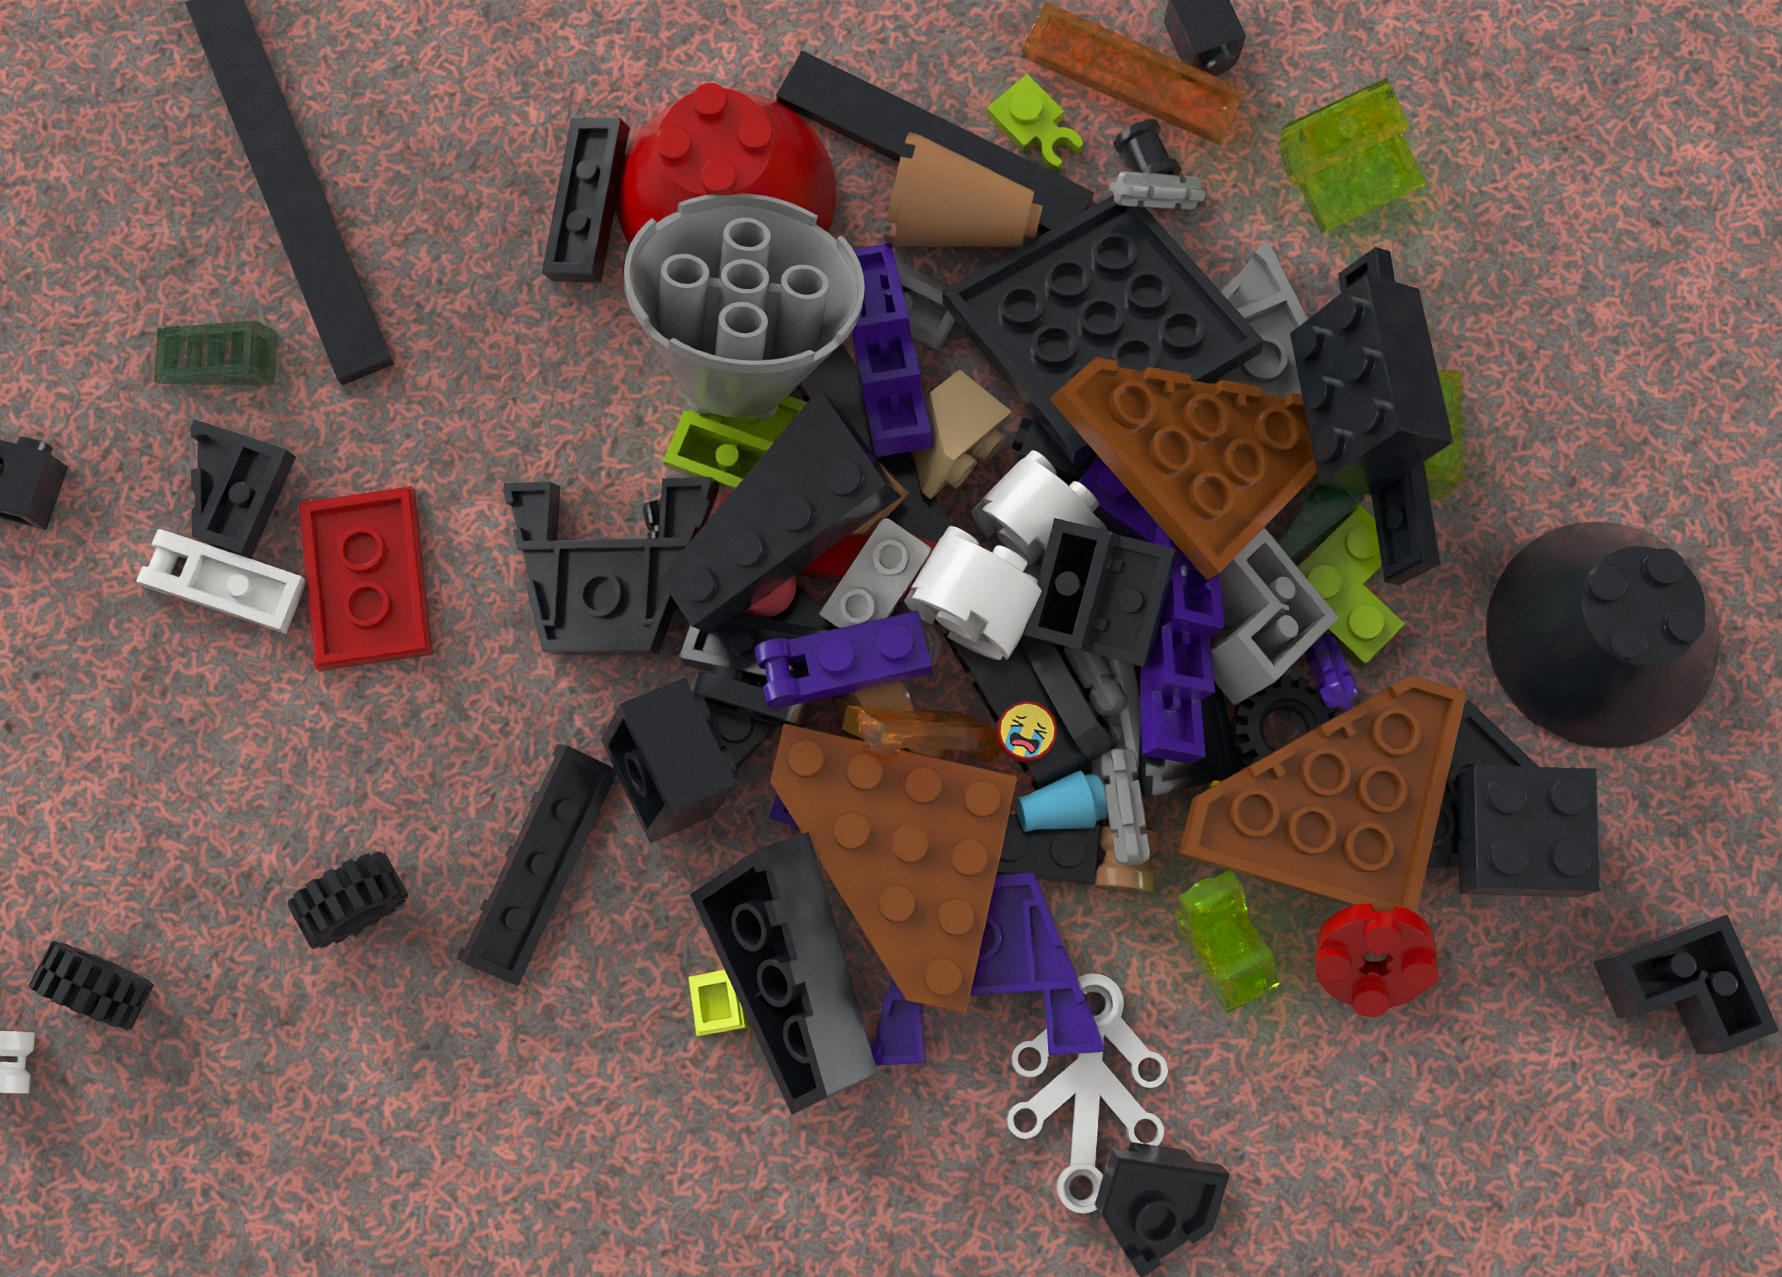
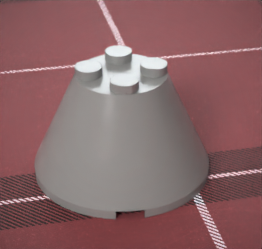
(742, 298)

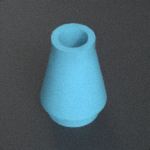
(1064, 804)

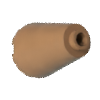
(956, 202)

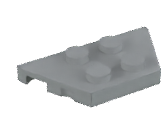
(1273, 310)

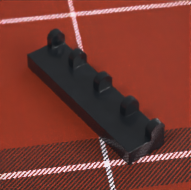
(538, 865)

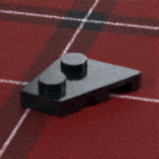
(234, 487)

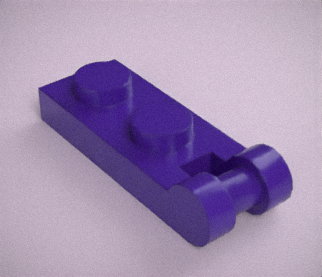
(844, 659)

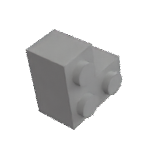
(1269, 617)

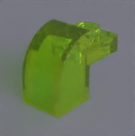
(1225, 942)

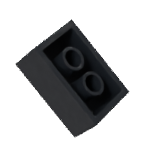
(1370, 386)

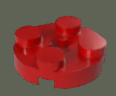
(1378, 984)

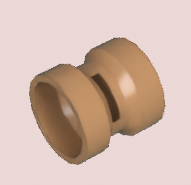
(1125, 878)

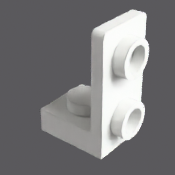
(877, 576)

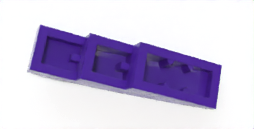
(888, 359)
(1180, 664)

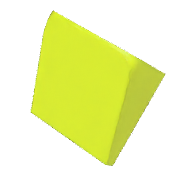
(715, 1004)

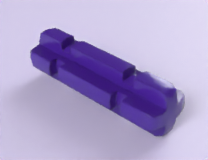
(1331, 672)

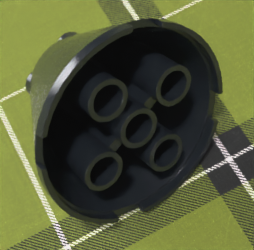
(1602, 635)

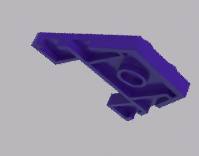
(1016, 955)

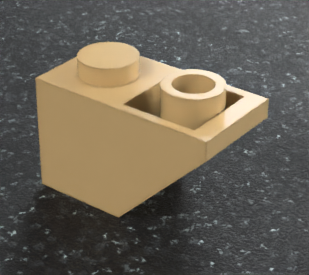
(963, 428)

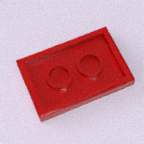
(365, 578)

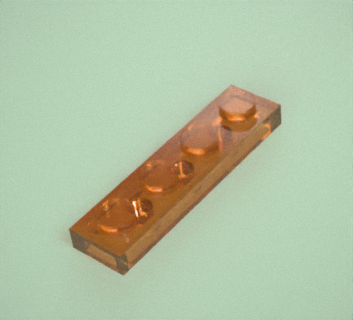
(1132, 73)

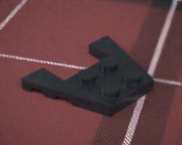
(604, 591)

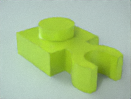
(1031, 118)

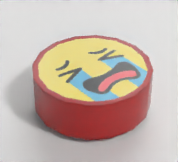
(1026, 731)

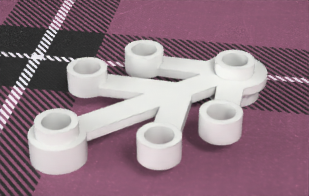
(1089, 1080)

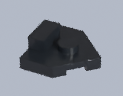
(1158, 1201)

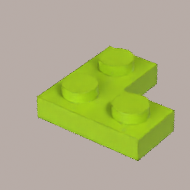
(1339, 575)

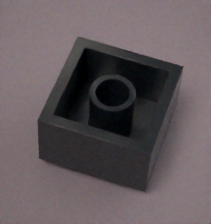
(669, 759)
(1528, 831)

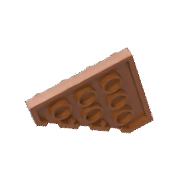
(1193, 452)
(1341, 806)
(906, 848)

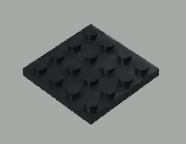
(1104, 290)

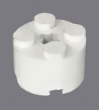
(1025, 506)
(975, 594)

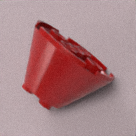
(723, 146)

